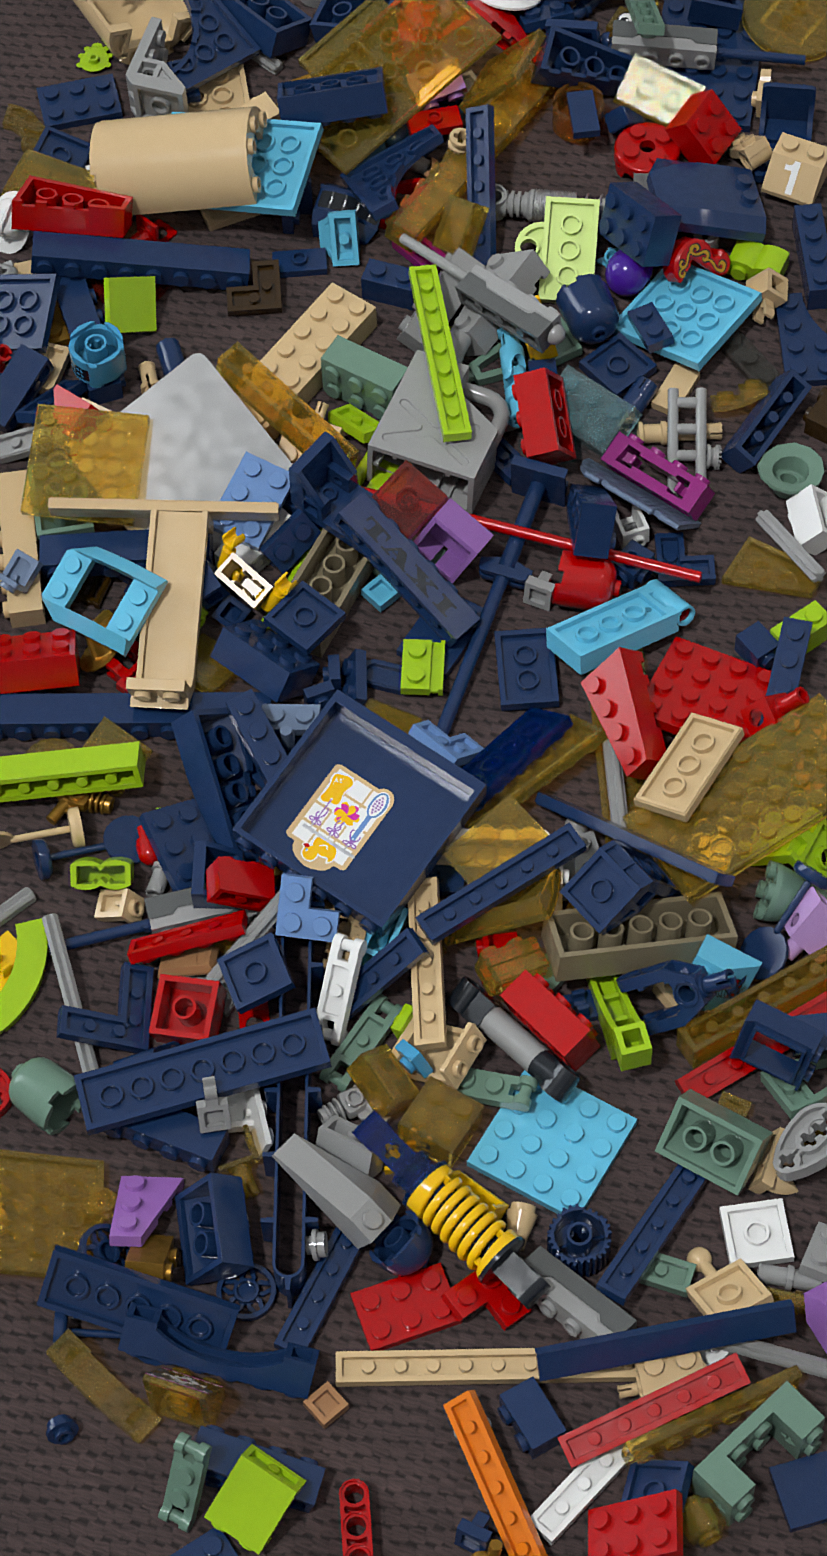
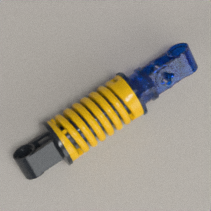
(454, 1213)

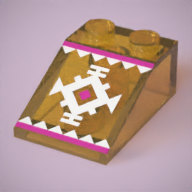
(184, 1397)

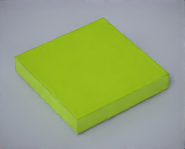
(131, 303)

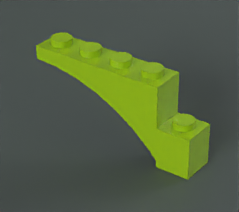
(620, 1024)

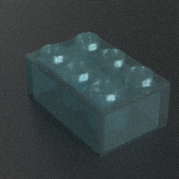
(596, 412)

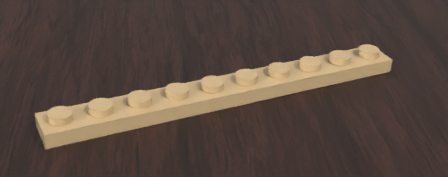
(455, 1368)

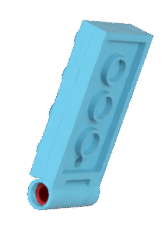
(622, 622)

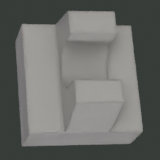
(539, 591)

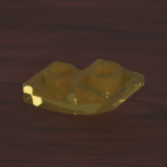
(747, 394)

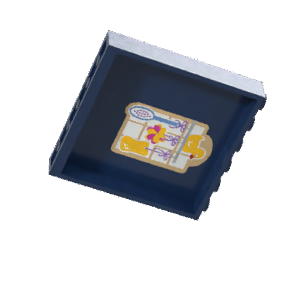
(359, 812)

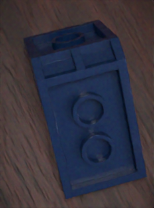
(324, 484)
(616, 885)

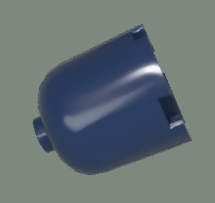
(588, 309)

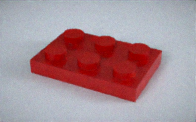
(404, 1308)
(638, 1527)

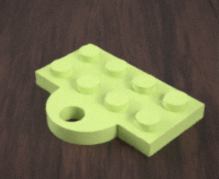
(564, 242)

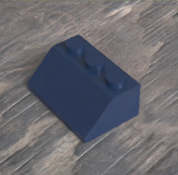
(214, 1229)

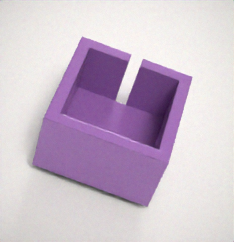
(457, 532)

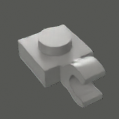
(213, 1111)

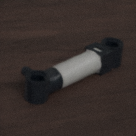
(492, 1019)

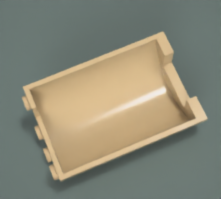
(125, 21)
(179, 159)

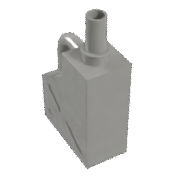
(413, 432)

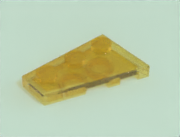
(768, 569)

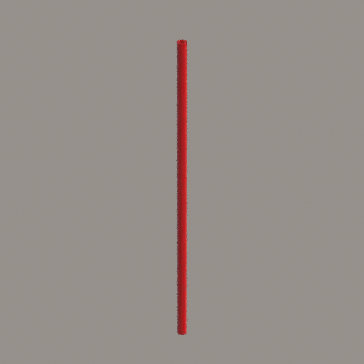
(565, 543)

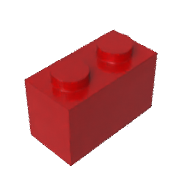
(239, 883)

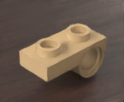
(751, 150)

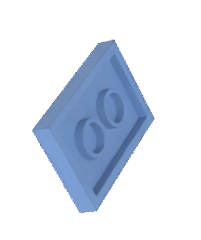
(254, 482)

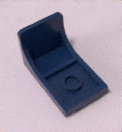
(786, 110)

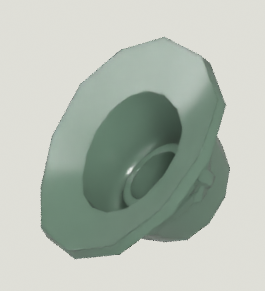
(790, 469)

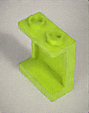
(254, 1499)

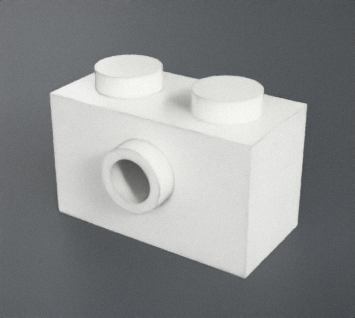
(809, 518)

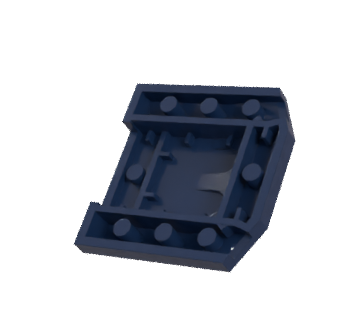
(710, 198)

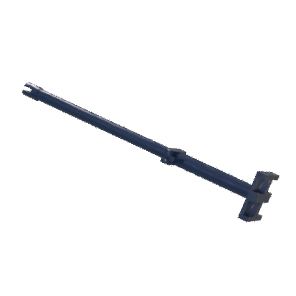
(537, 483)

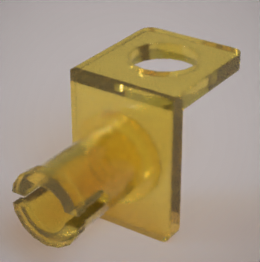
(242, 1166)

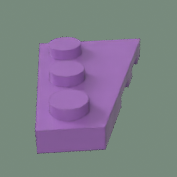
(139, 1206)

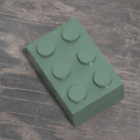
(360, 376)

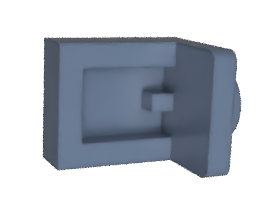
(20, 572)

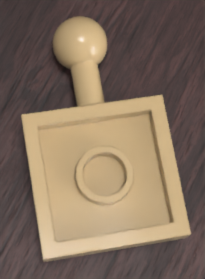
(724, 1289)

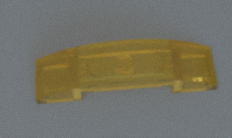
(101, 1387)

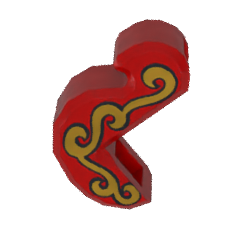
(698, 253)

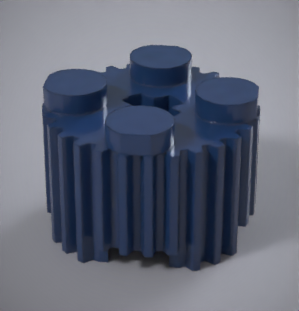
(595, 1239)

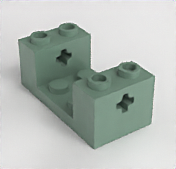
(785, 1417)

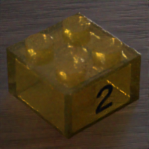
(440, 1121)

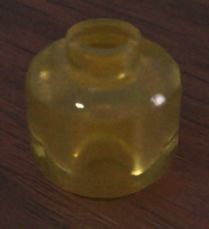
(702, 1521)

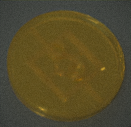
(788, 26)

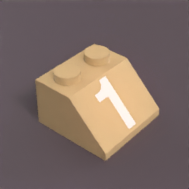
(796, 170)

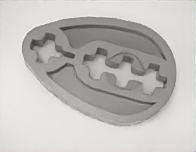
(791, 1144)

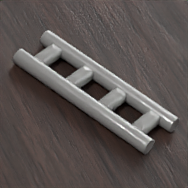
(698, 429)

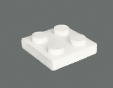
(757, 1233)

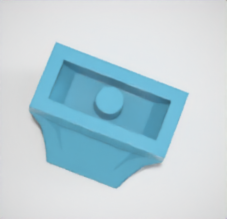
(341, 237)

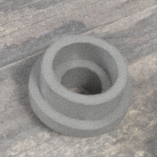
(317, 1244)

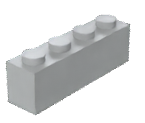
(409, 327)

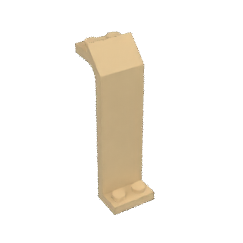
(172, 630)

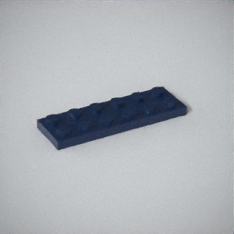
(103, 1292)

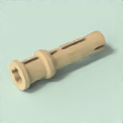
(658, 432)

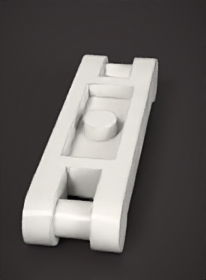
(339, 986)

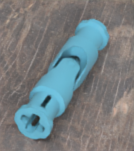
(512, 363)

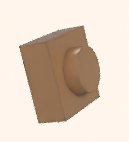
(326, 1405)

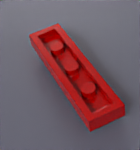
(198, 934)

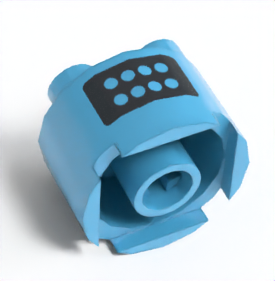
(97, 353)

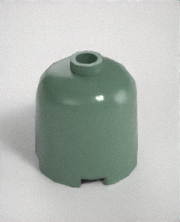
(44, 1093)

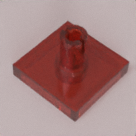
(409, 499)

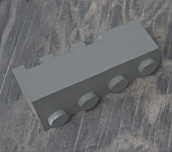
(519, 267)

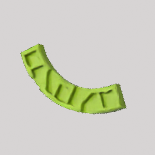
(26, 973)

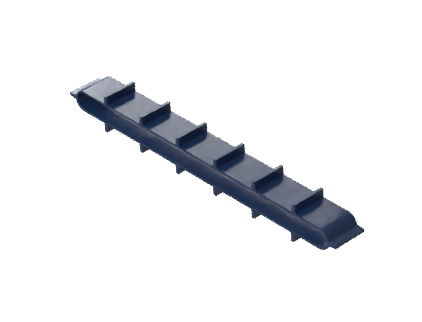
(292, 1284)

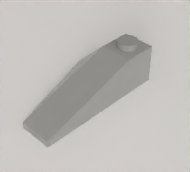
(346, 1195)

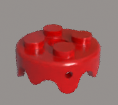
(628, 146)

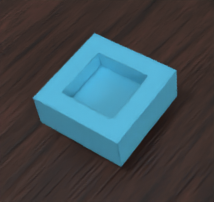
(380, 593)

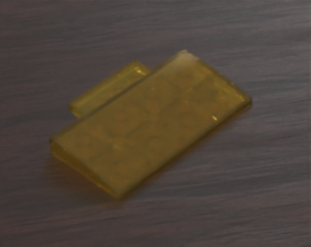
(421, 53)

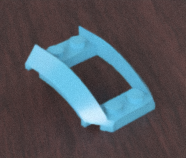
(130, 613)

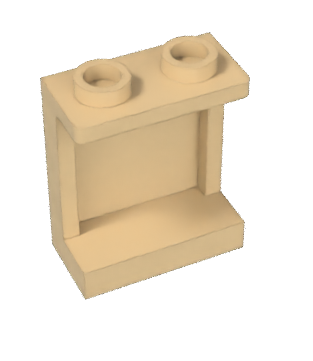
(448, 1062)

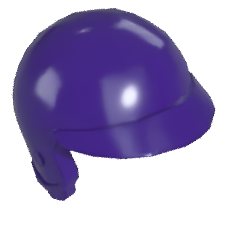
(626, 276)

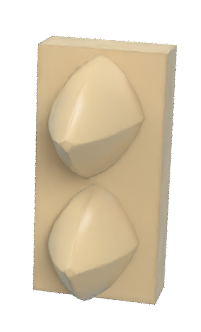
(765, 1176)

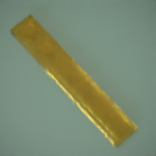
(702, 1420)

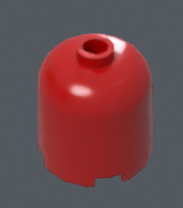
(585, 582)

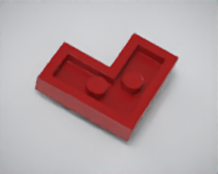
(471, 1295)

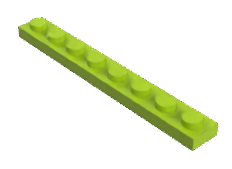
(440, 353)

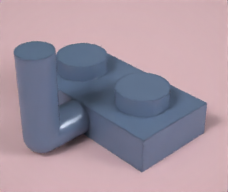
(291, 720)

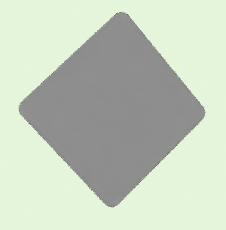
(196, 437)

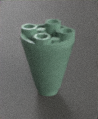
(777, 892)

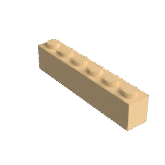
(19, 533)

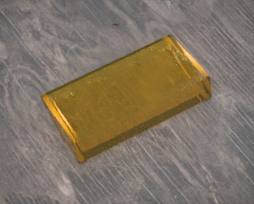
(524, 908)

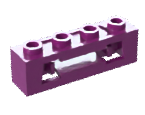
(624, 451)

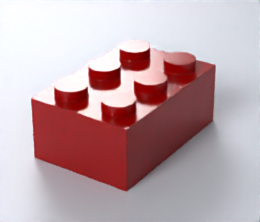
(543, 416)
(39, 661)
(551, 1019)

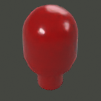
(144, 848)

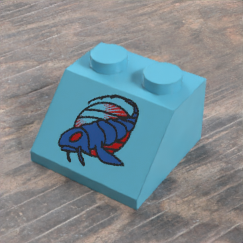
(719, 956)

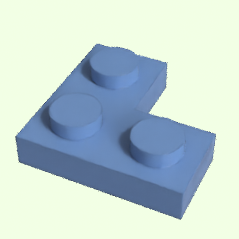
(457, 749)
(296, 916)

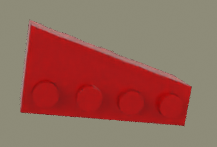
(70, 209)
(625, 711)

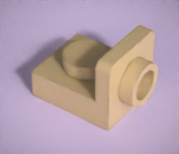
(119, 906)

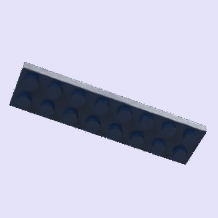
(174, 1076)

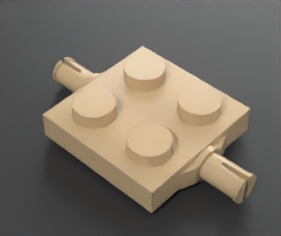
(661, 1372)

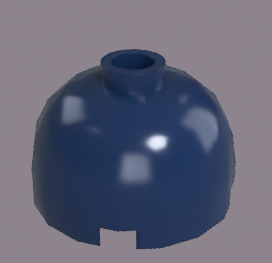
(403, 1245)

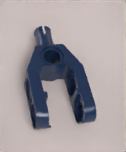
(679, 976)

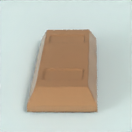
(189, 963)

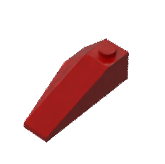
(503, 22)

